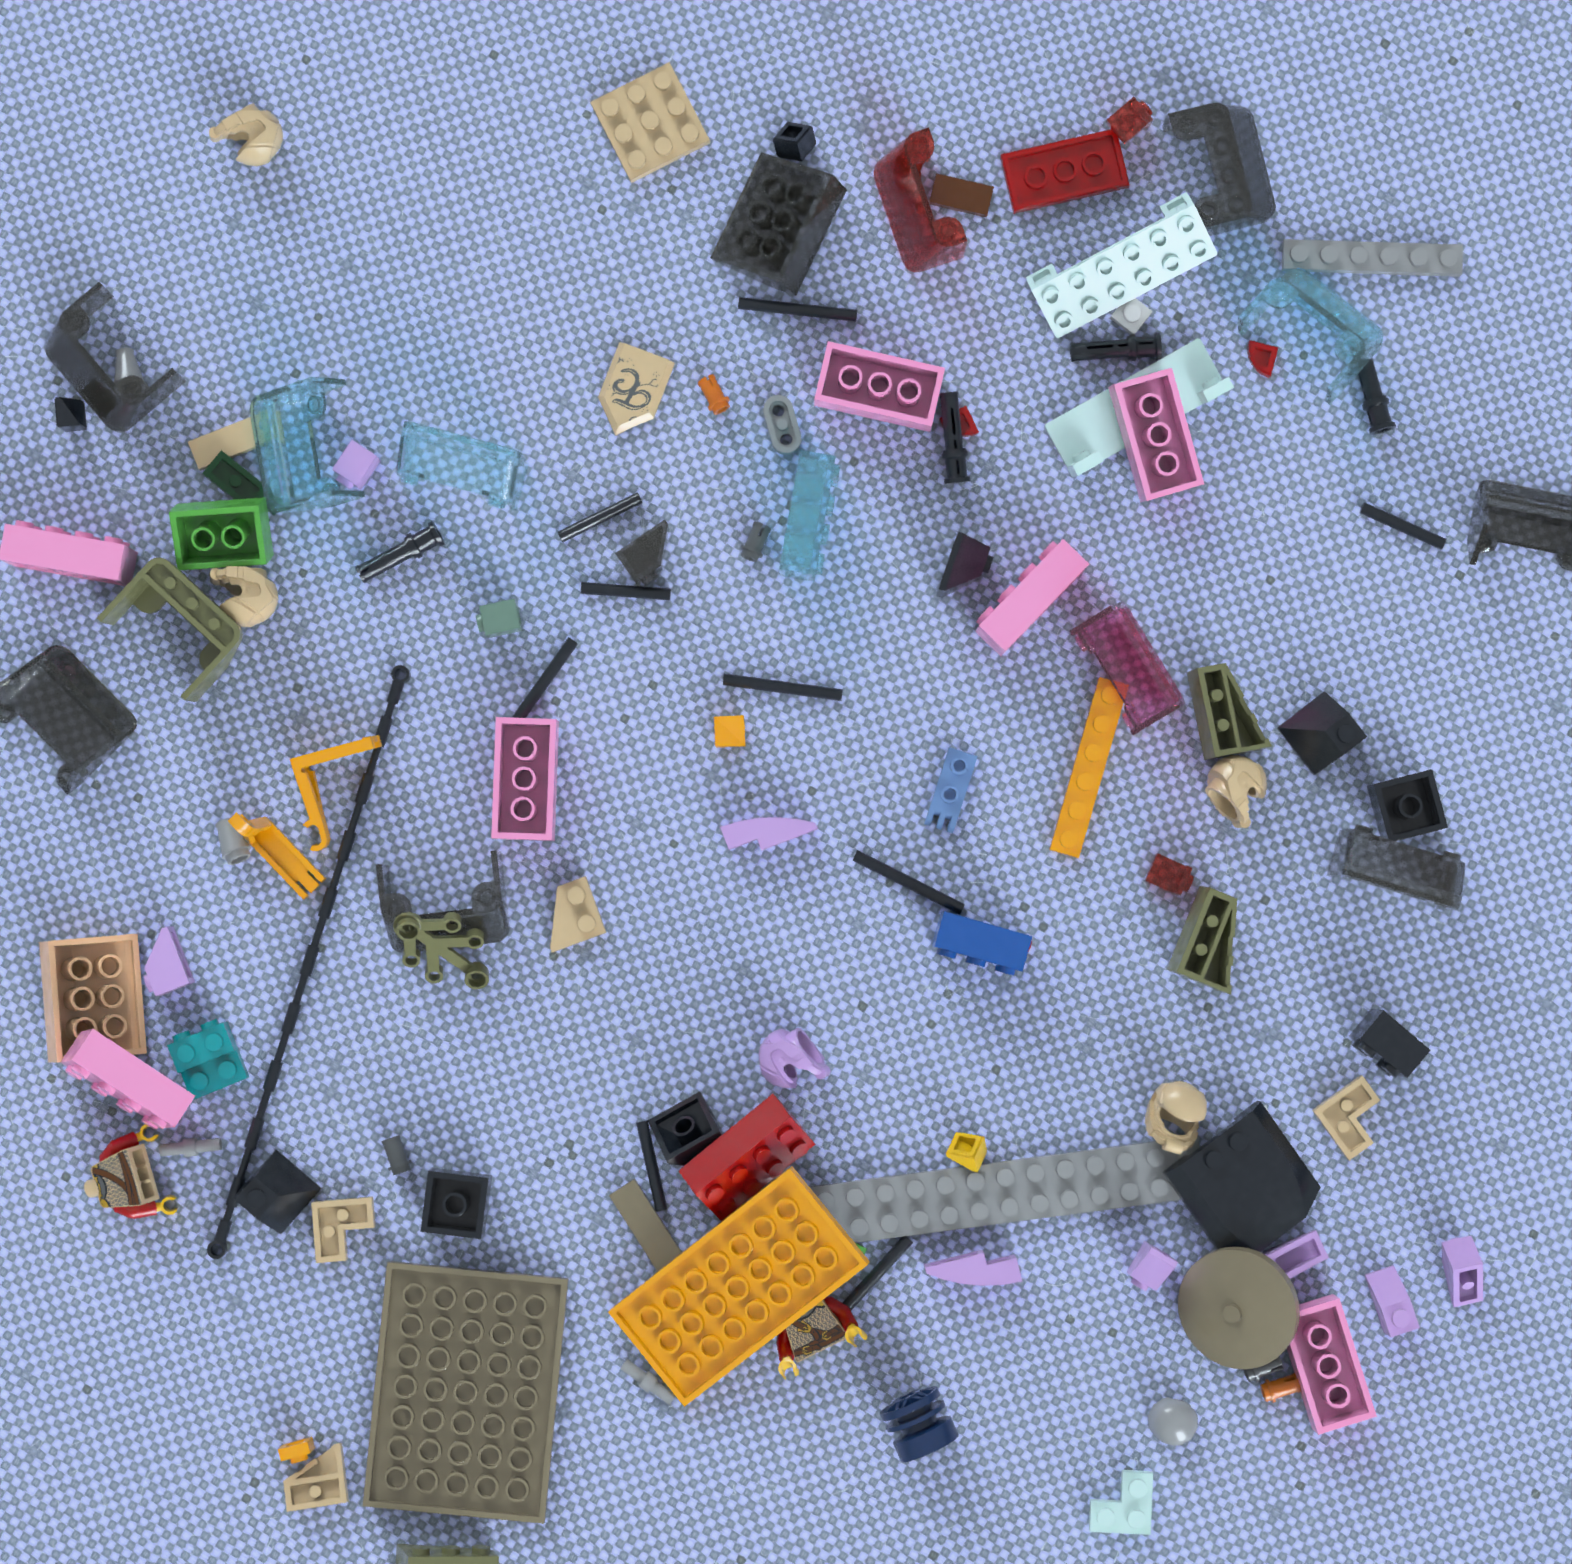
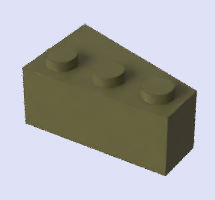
(1222, 714)
(1207, 940)
(444, 1554)

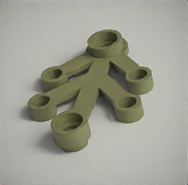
(411, 926)

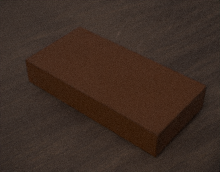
(961, 195)

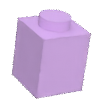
(355, 466)

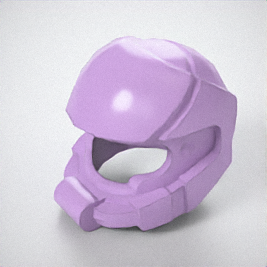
(784, 1052)

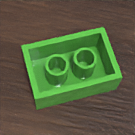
(221, 533)

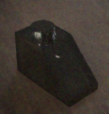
(645, 554)

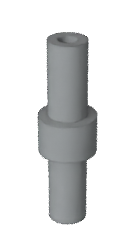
(190, 1147)
(647, 1381)

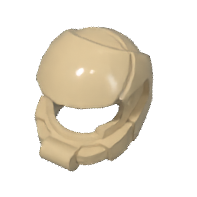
(256, 127)
(253, 592)
(1229, 785)
(1181, 1105)

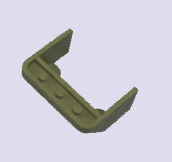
(163, 583)

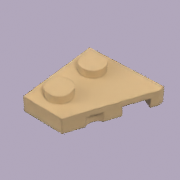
(575, 915)
(319, 1482)

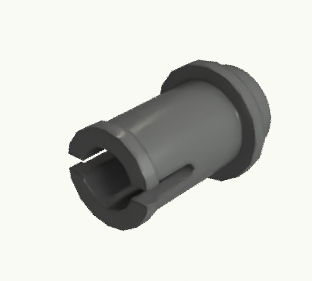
(755, 542)
(396, 1155)
(1256, 1373)

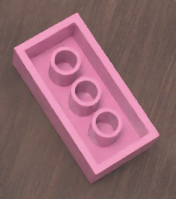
(879, 386)
(1156, 435)
(66, 554)
(1032, 597)
(525, 779)
(126, 1079)
(1329, 1367)

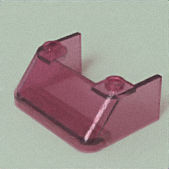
(1130, 665)

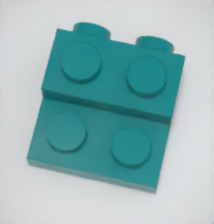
(208, 1058)

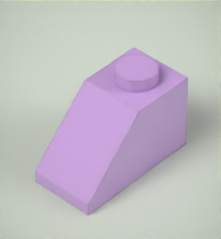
(167, 965)
(1150, 1267)
(1463, 1270)
(1391, 1302)

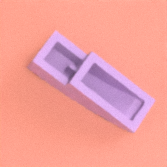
(767, 831)
(1298, 1253)
(975, 1270)

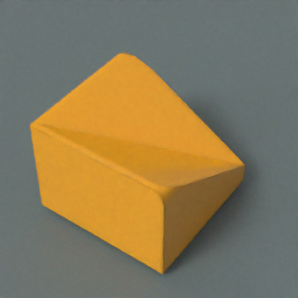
(729, 731)

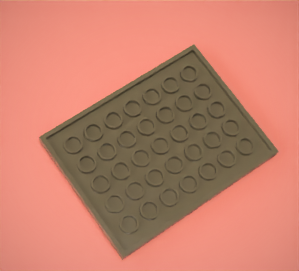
(465, 1392)

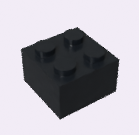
(1407, 806)
(1389, 1043)
(456, 1203)

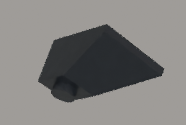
(964, 564)
(1321, 732)
(685, 1129)
(277, 1192)

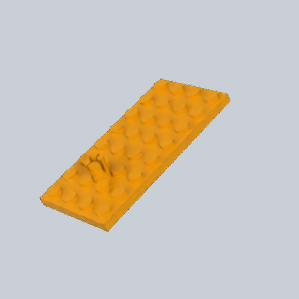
(738, 1286)

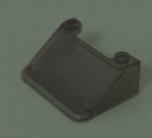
(67, 711)

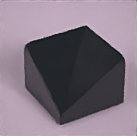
(794, 141)
(70, 414)

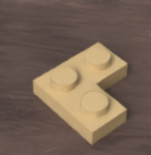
(1340, 1113)
(332, 1220)

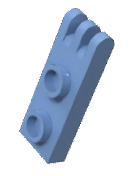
(951, 788)

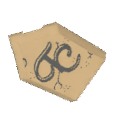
(633, 387)

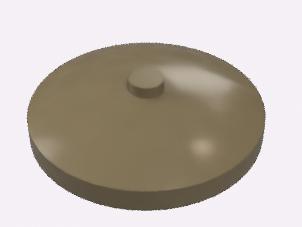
(1238, 1307)

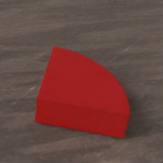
(1262, 357)
(968, 426)

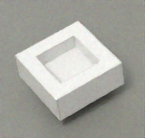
(1131, 315)

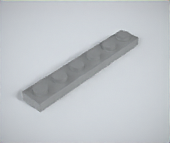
(1373, 257)

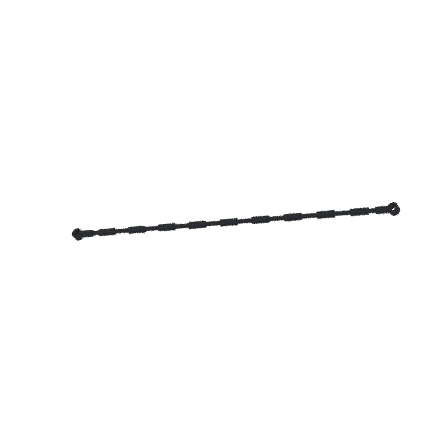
(308, 964)

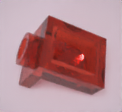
(1130, 120)
(1169, 875)

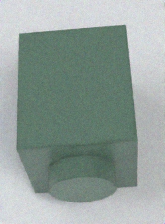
(499, 618)

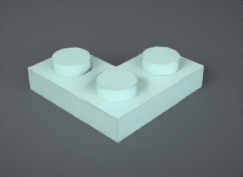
(1130, 1513)

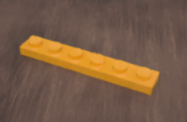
(1087, 770)

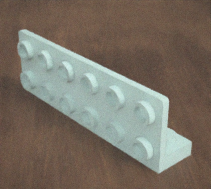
(1123, 268)
(1092, 430)

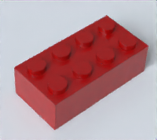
(746, 1157)

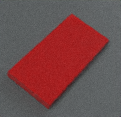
(1064, 171)

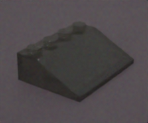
(779, 222)

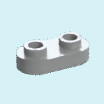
(782, 425)

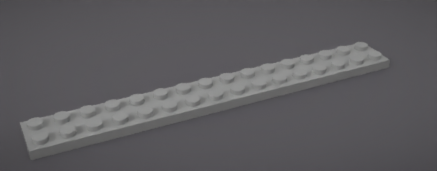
(1002, 1191)

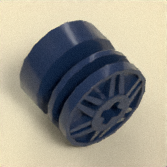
(921, 1429)

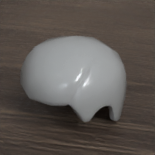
(1173, 1421)

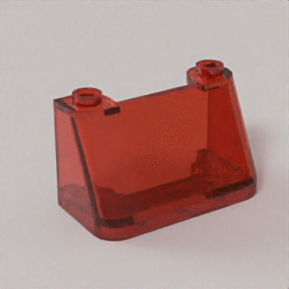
(918, 236)

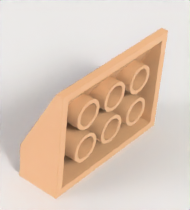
(92, 987)

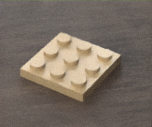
(650, 122)

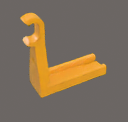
(308, 783)
(279, 852)

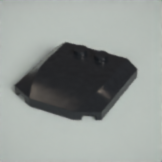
(1245, 1183)

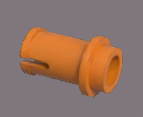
(717, 401)
(1280, 1387)

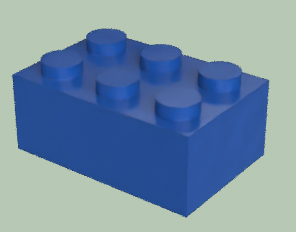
(981, 943)

